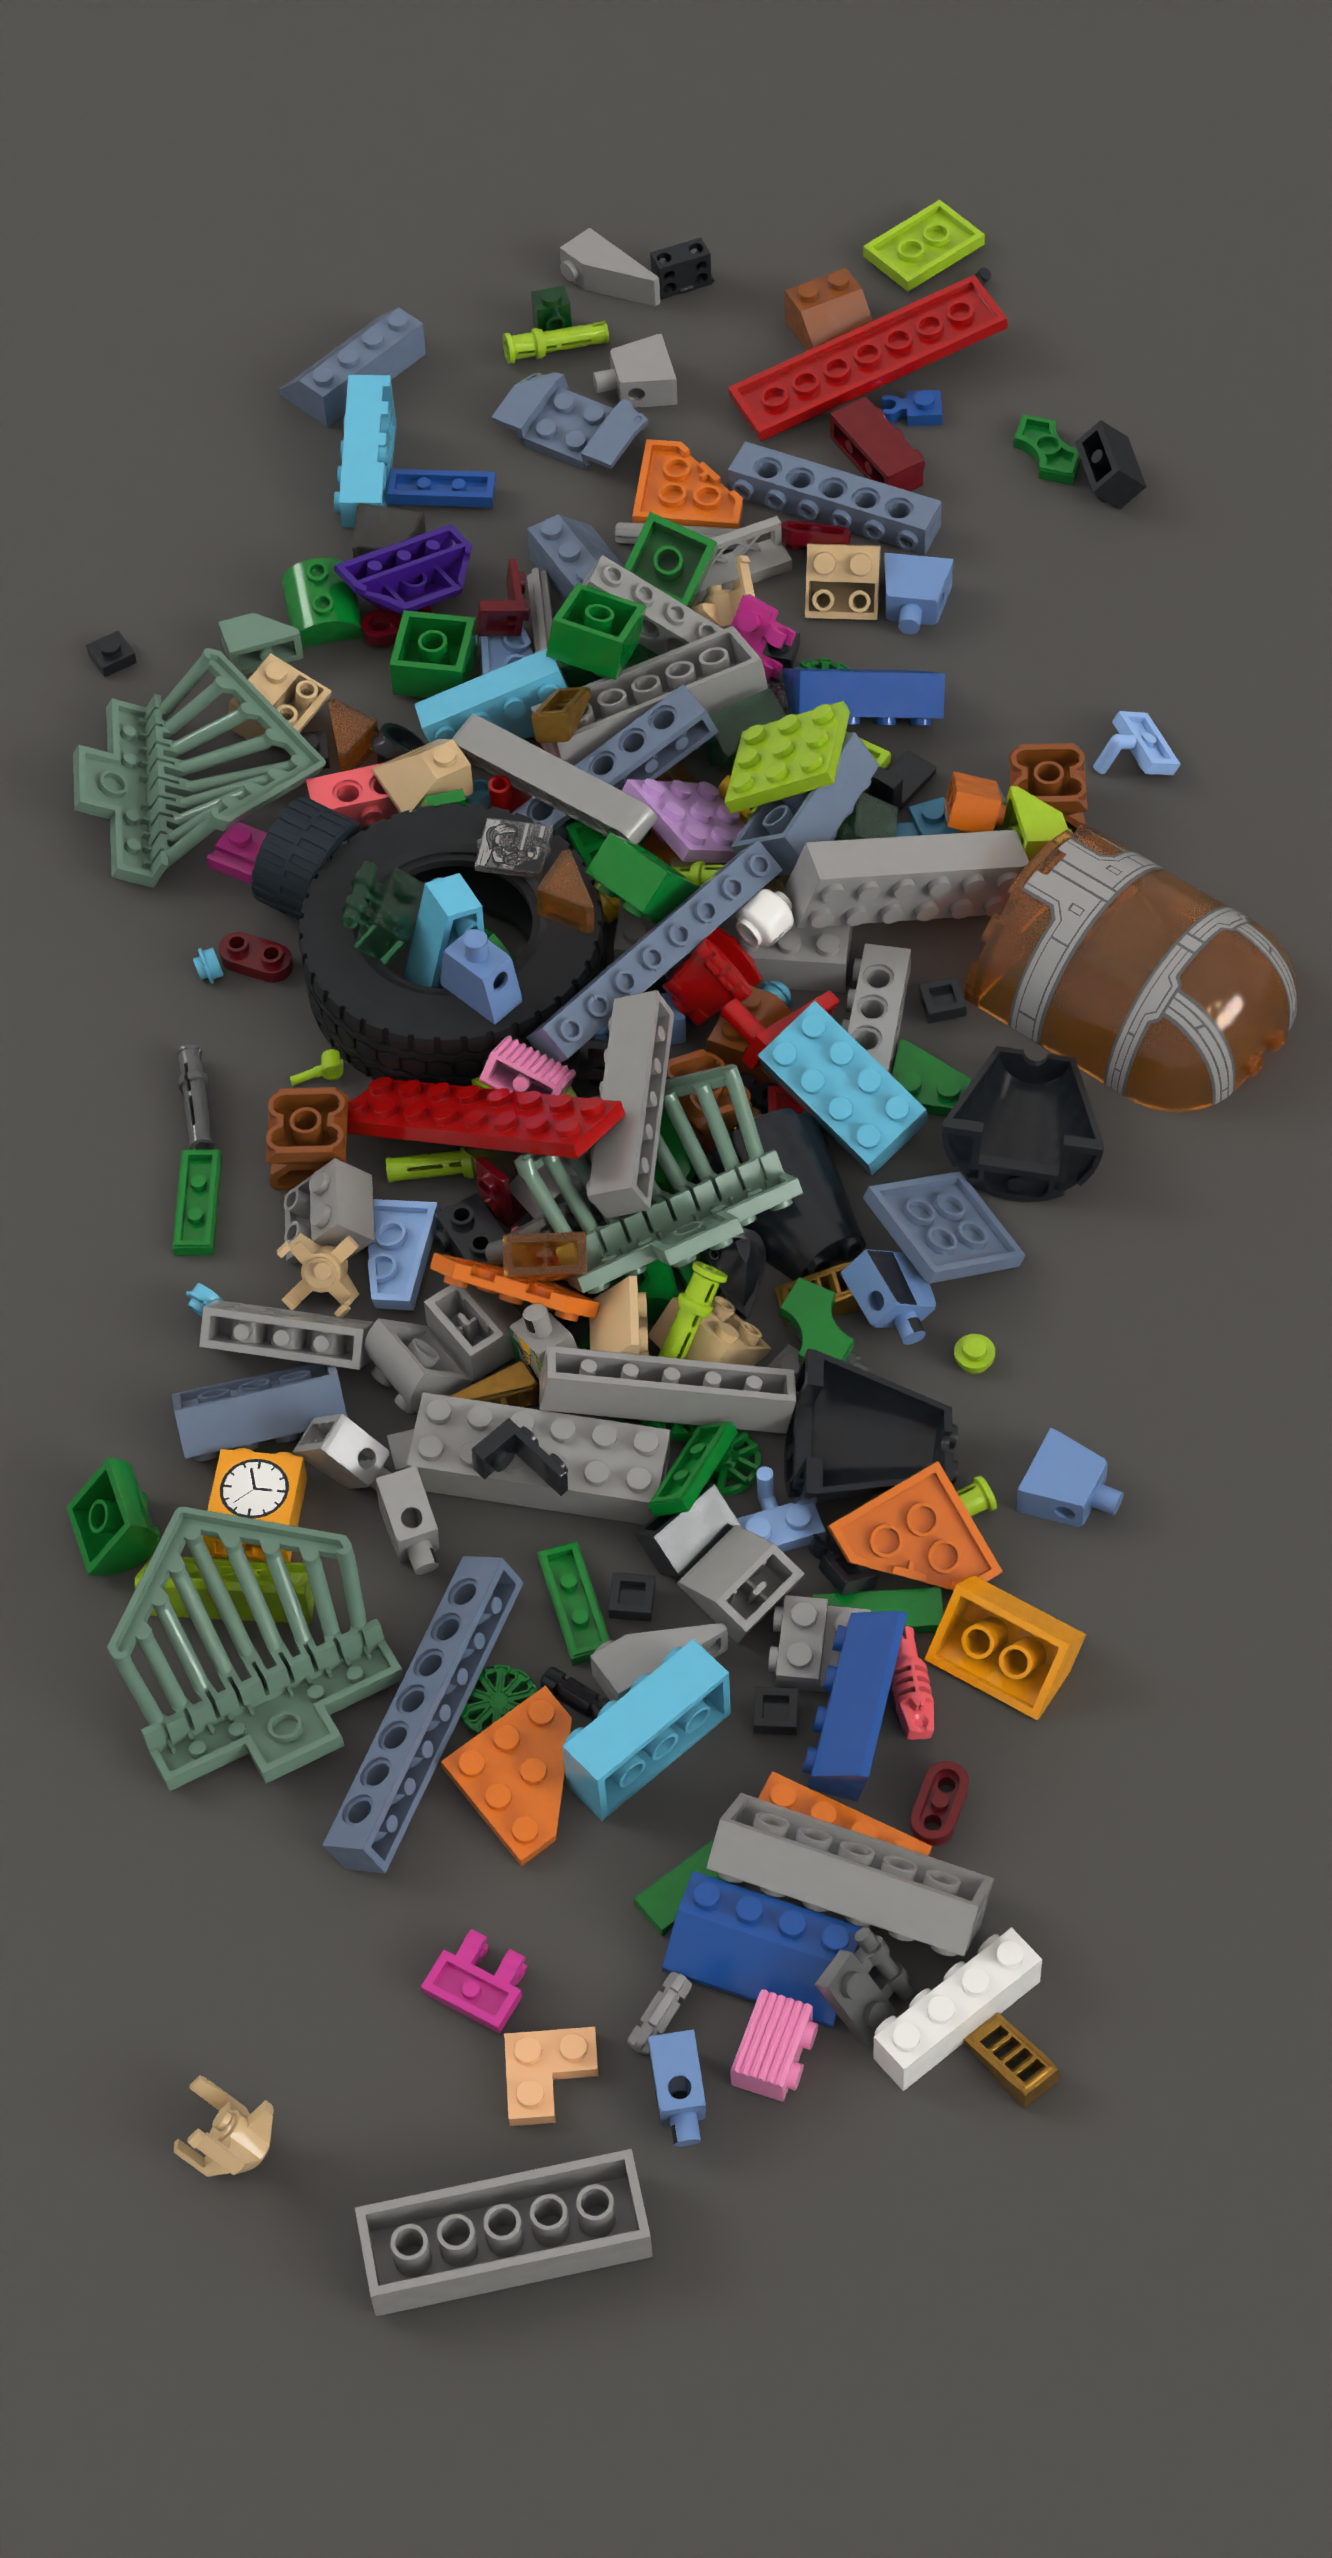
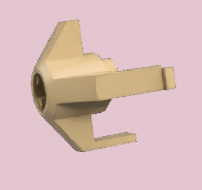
(720, 604)
(322, 1271)
(236, 2139)

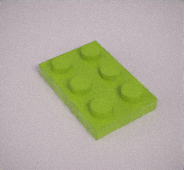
(923, 245)

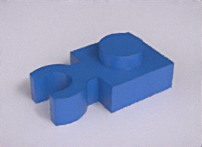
(918, 408)

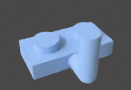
(1144, 741)
(784, 1525)

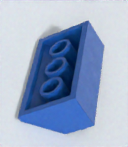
(868, 693)
(855, 1703)
(755, 1943)

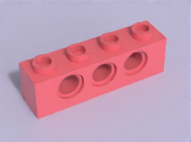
(353, 794)

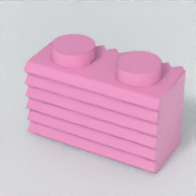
(525, 1070)
(773, 2046)

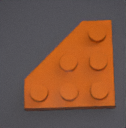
(683, 489)
(491, 1279)
(917, 1533)
(517, 1774)

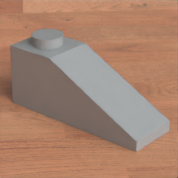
(607, 270)
(622, 1661)

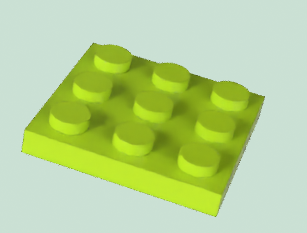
(787, 757)

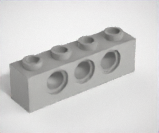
(666, 620)
(878, 1000)
(284, 1334)

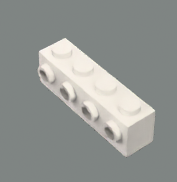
(956, 2007)

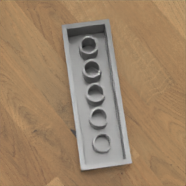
(714, 669)
(904, 878)
(800, 959)
(609, 1463)
(850, 1875)
(503, 2232)

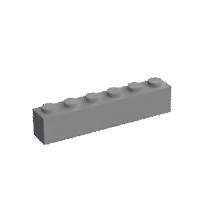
(636, 1076)
(666, 1389)

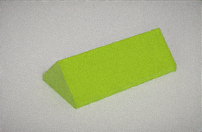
(262, 1573)

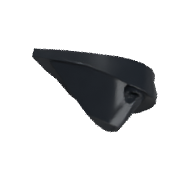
(393, 742)
(744, 1266)

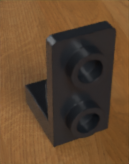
(902, 780)
(501, 1445)

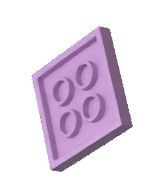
(690, 818)

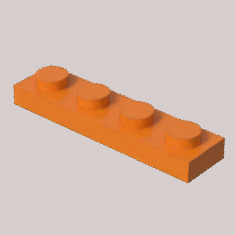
(804, 1800)

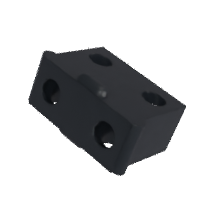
(682, 267)

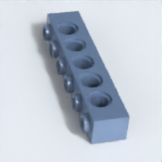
(835, 498)
(638, 751)

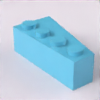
(366, 445)
(497, 696)
(444, 915)

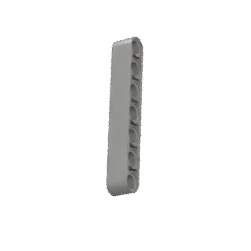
(554, 780)

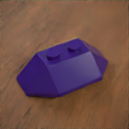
(410, 571)

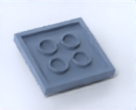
(943, 1227)

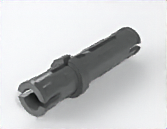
(194, 1086)

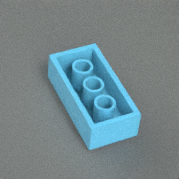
(843, 1088)
(646, 1728)

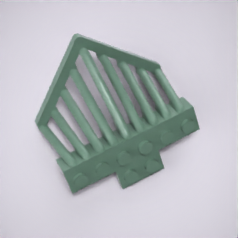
(139, 782)
(679, 1223)
(278, 1712)

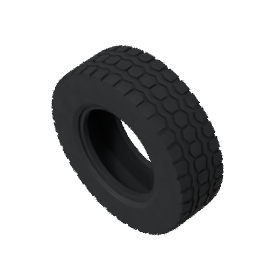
(420, 1030)

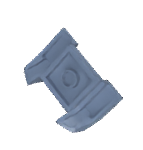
(567, 423)

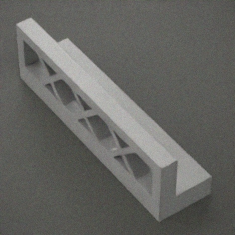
(766, 557)

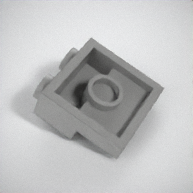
(806, 1641)

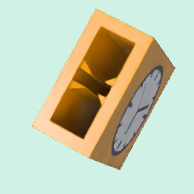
(257, 1488)

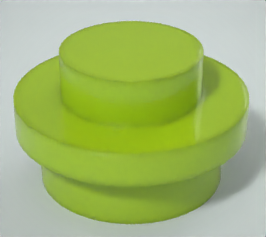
(974, 1353)

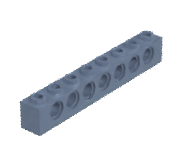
(655, 952)
(423, 1715)

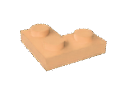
(536, 2061)

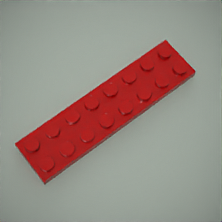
(867, 357)
(482, 1117)

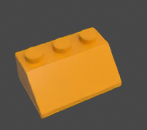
(1004, 1646)

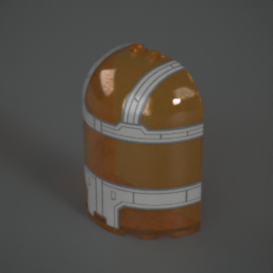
(1134, 974)

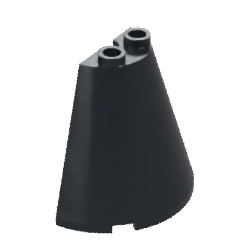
(1024, 1128)
(820, 1219)
(860, 1433)

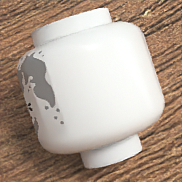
(765, 918)

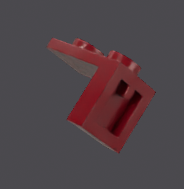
(505, 616)
(496, 1193)

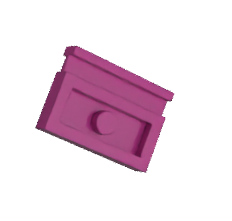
(237, 851)

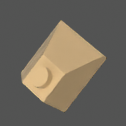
(425, 772)

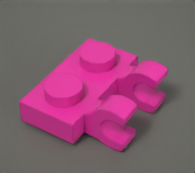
(758, 626)
(473, 1991)

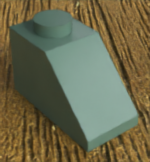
(253, 637)

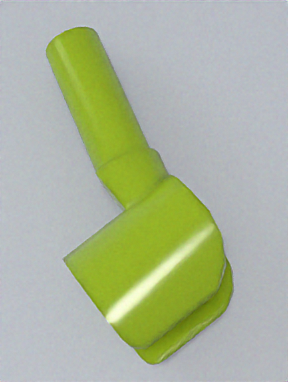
(330, 1068)

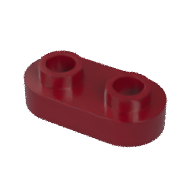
(800, 533)
(381, 626)
(250, 956)
(938, 1806)

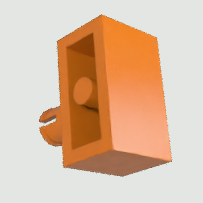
(973, 804)

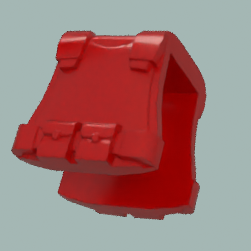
(712, 977)

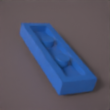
(441, 488)

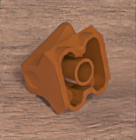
(1054, 776)
(696, 1062)
(304, 1133)

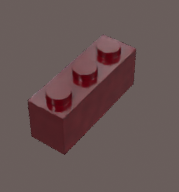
(876, 445)

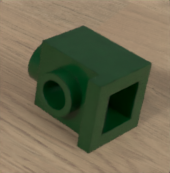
(551, 308)

